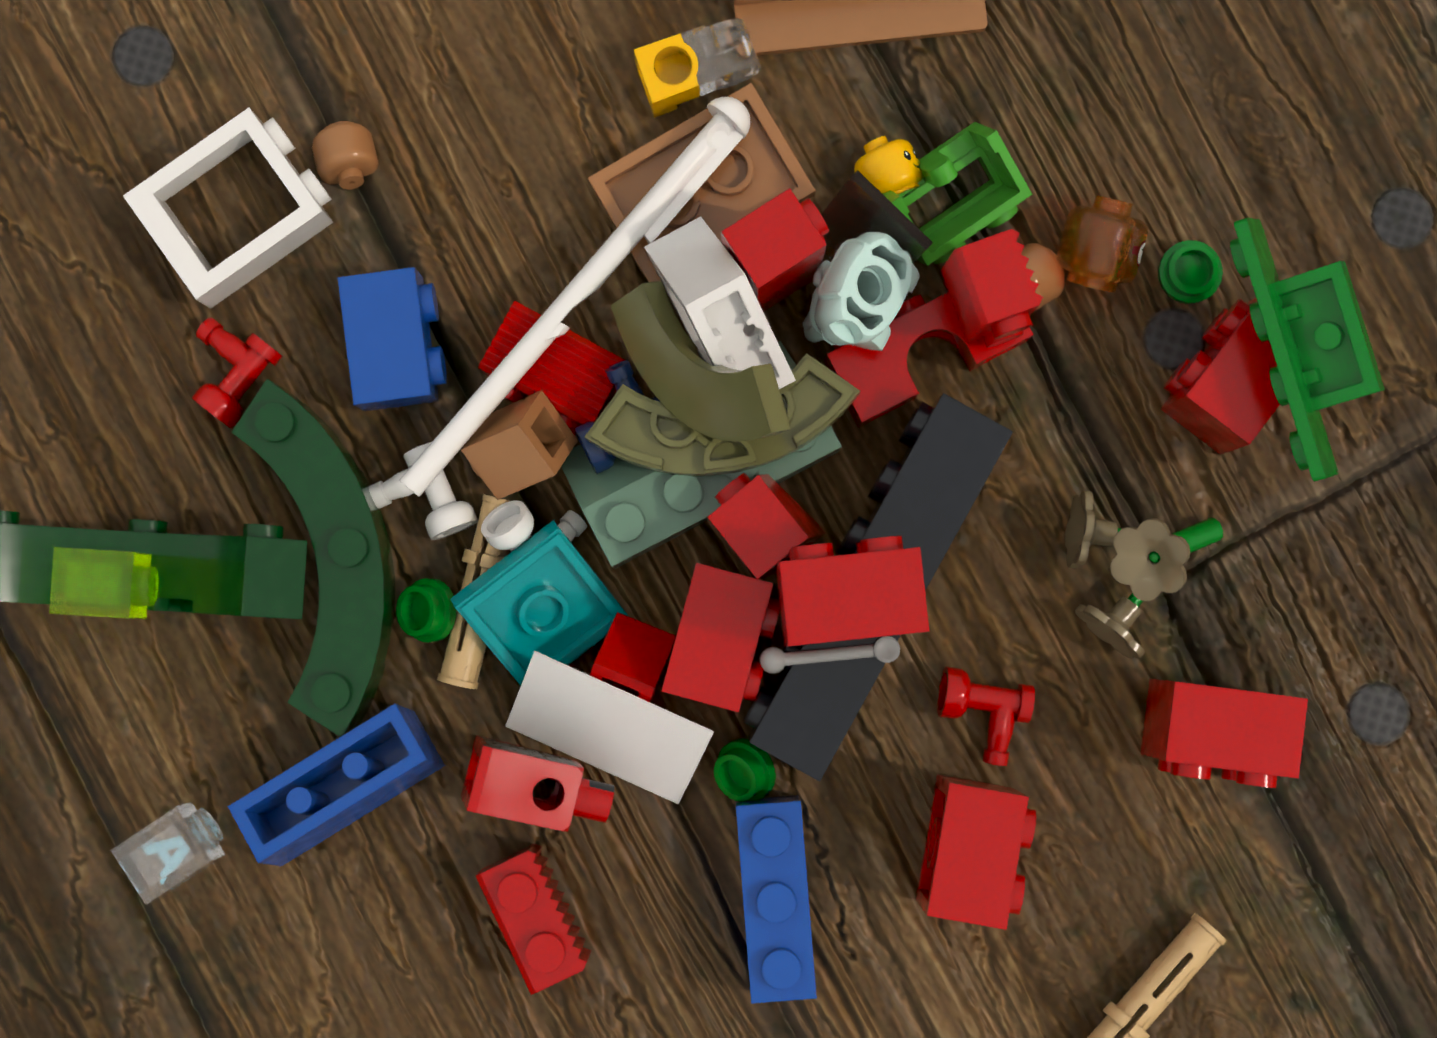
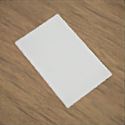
(608, 727)

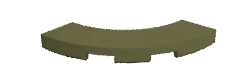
(705, 397)
(654, 439)

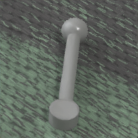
(884, 649)

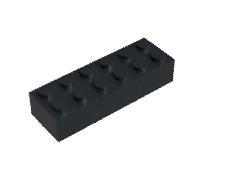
(925, 504)

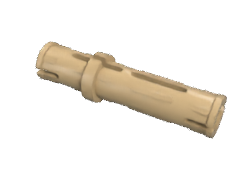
(465, 647)
(1160, 982)

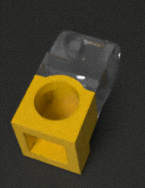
(695, 63)

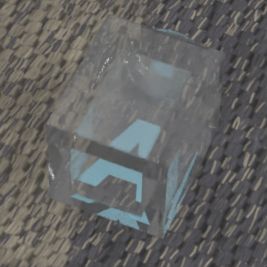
(170, 851)

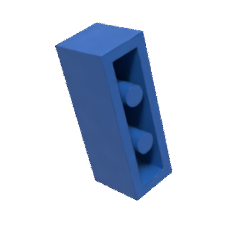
(336, 786)
(776, 899)

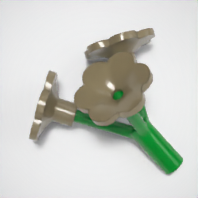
(1146, 559)

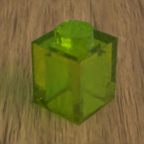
(102, 583)

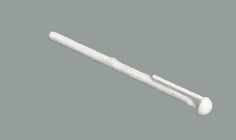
(646, 220)

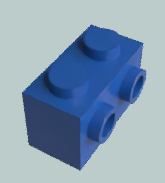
(390, 339)

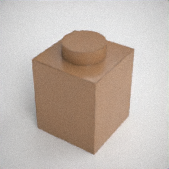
(519, 445)

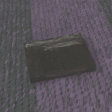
(863, 209)

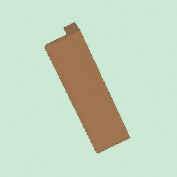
(826, 24)

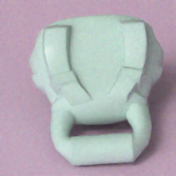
(860, 292)

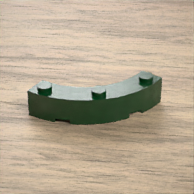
(349, 554)
(196, 573)

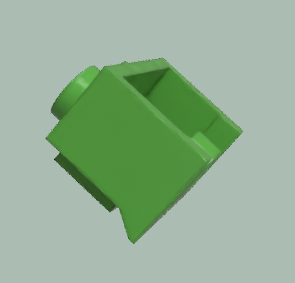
(984, 207)

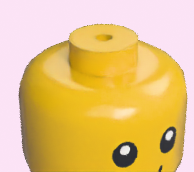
(890, 165)

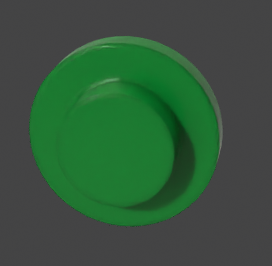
(1190, 272)
(426, 610)
(744, 771)

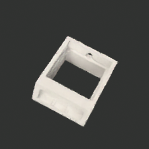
(217, 283)
(716, 301)

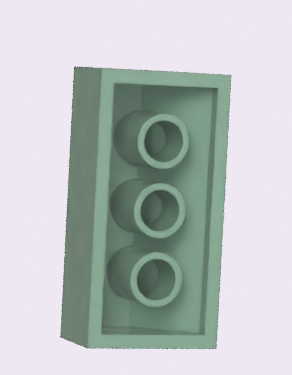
(644, 508)

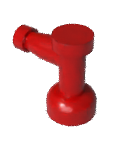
(248, 362)
(1005, 707)

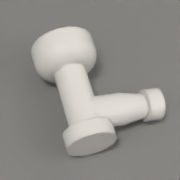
(447, 514)
(512, 525)

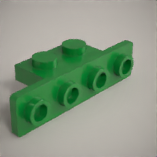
(1315, 341)

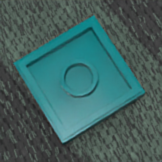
(539, 601)

